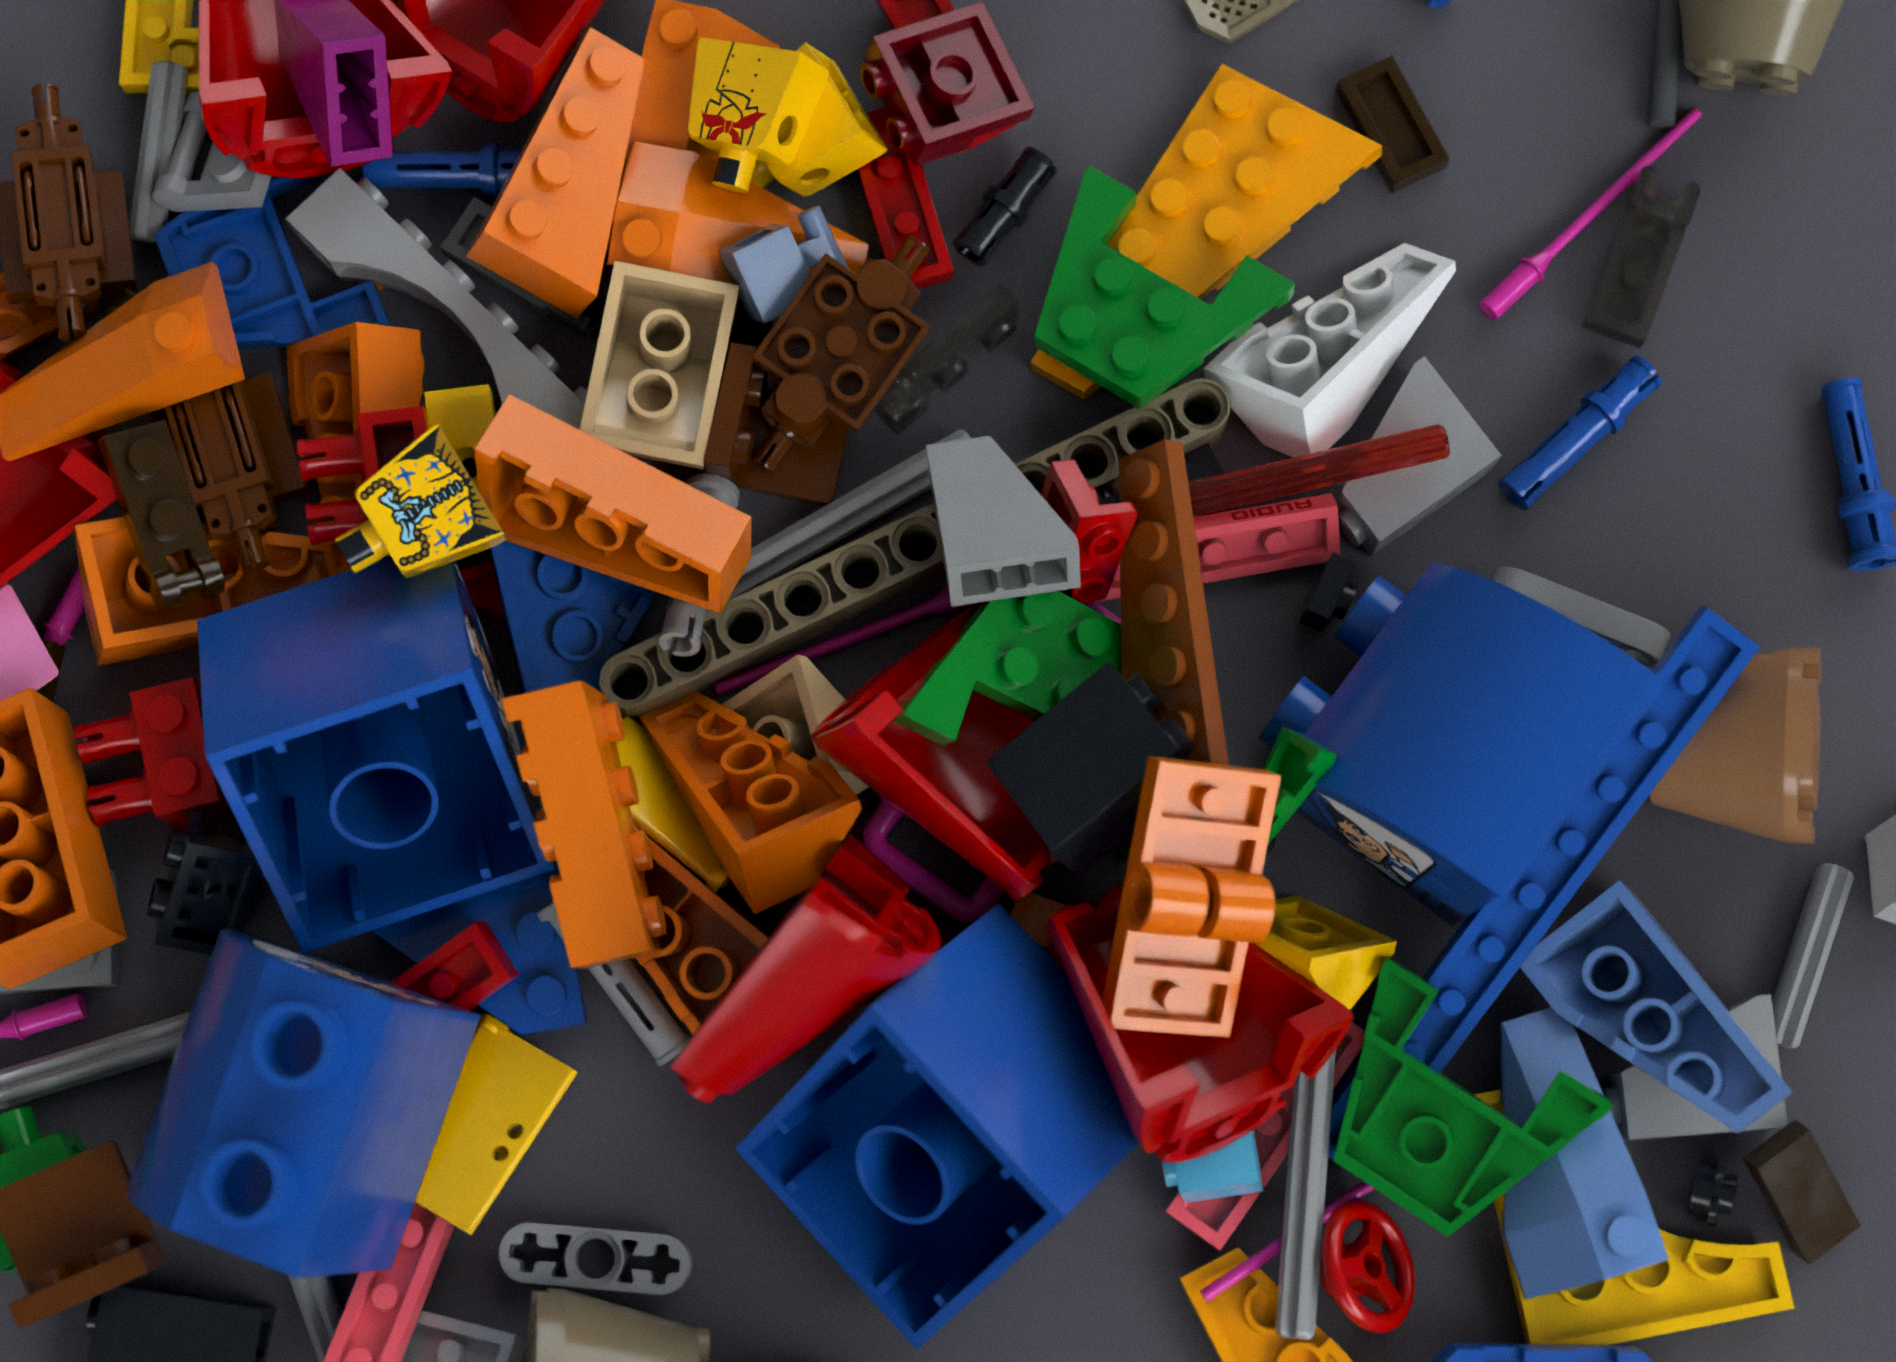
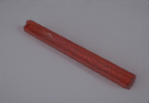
(1319, 469)

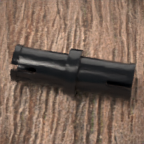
(1005, 206)

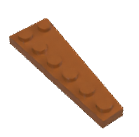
(1164, 600)

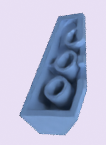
(1643, 999)
(1585, 1206)

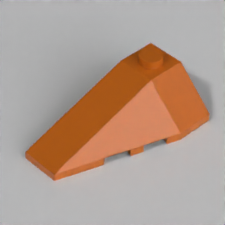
(668, 73)
(679, 220)
(345, 375)
(756, 800)

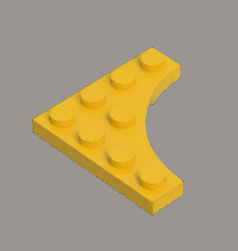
(1690, 1290)

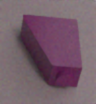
(338, 75)

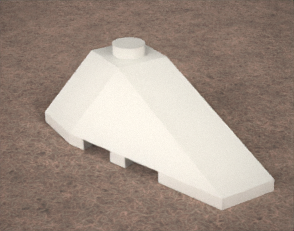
(1321, 365)

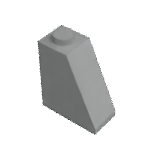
(1390, 503)
(995, 526)
(1653, 1111)

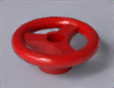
(1360, 1269)

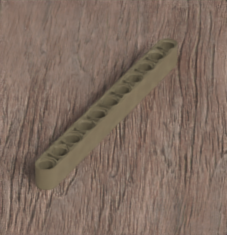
(882, 551)

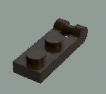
(160, 513)

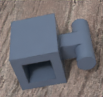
(774, 266)

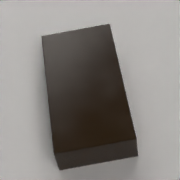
(1390, 114)
(1801, 1191)

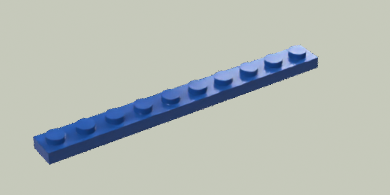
(1504, 932)

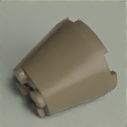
(1756, 41)
(587, 1329)

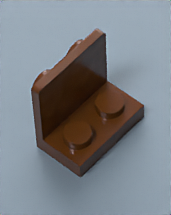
(741, 429)
(75, 1233)

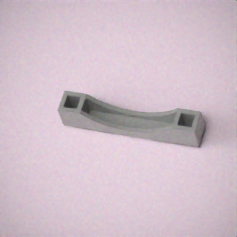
(362, 243)

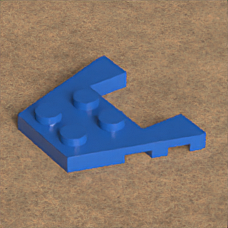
(261, 273)

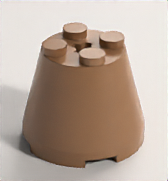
(1756, 752)

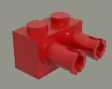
(374, 444)
(170, 735)

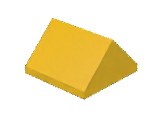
(1326, 948)

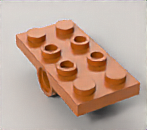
(1191, 897)

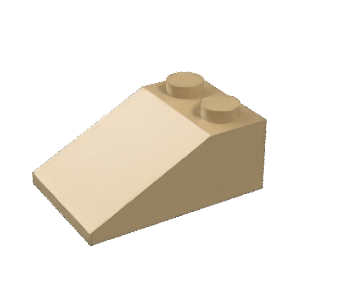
(660, 363)

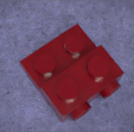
(944, 83)

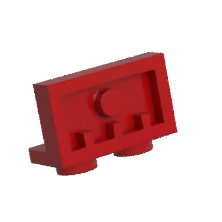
(1099, 529)

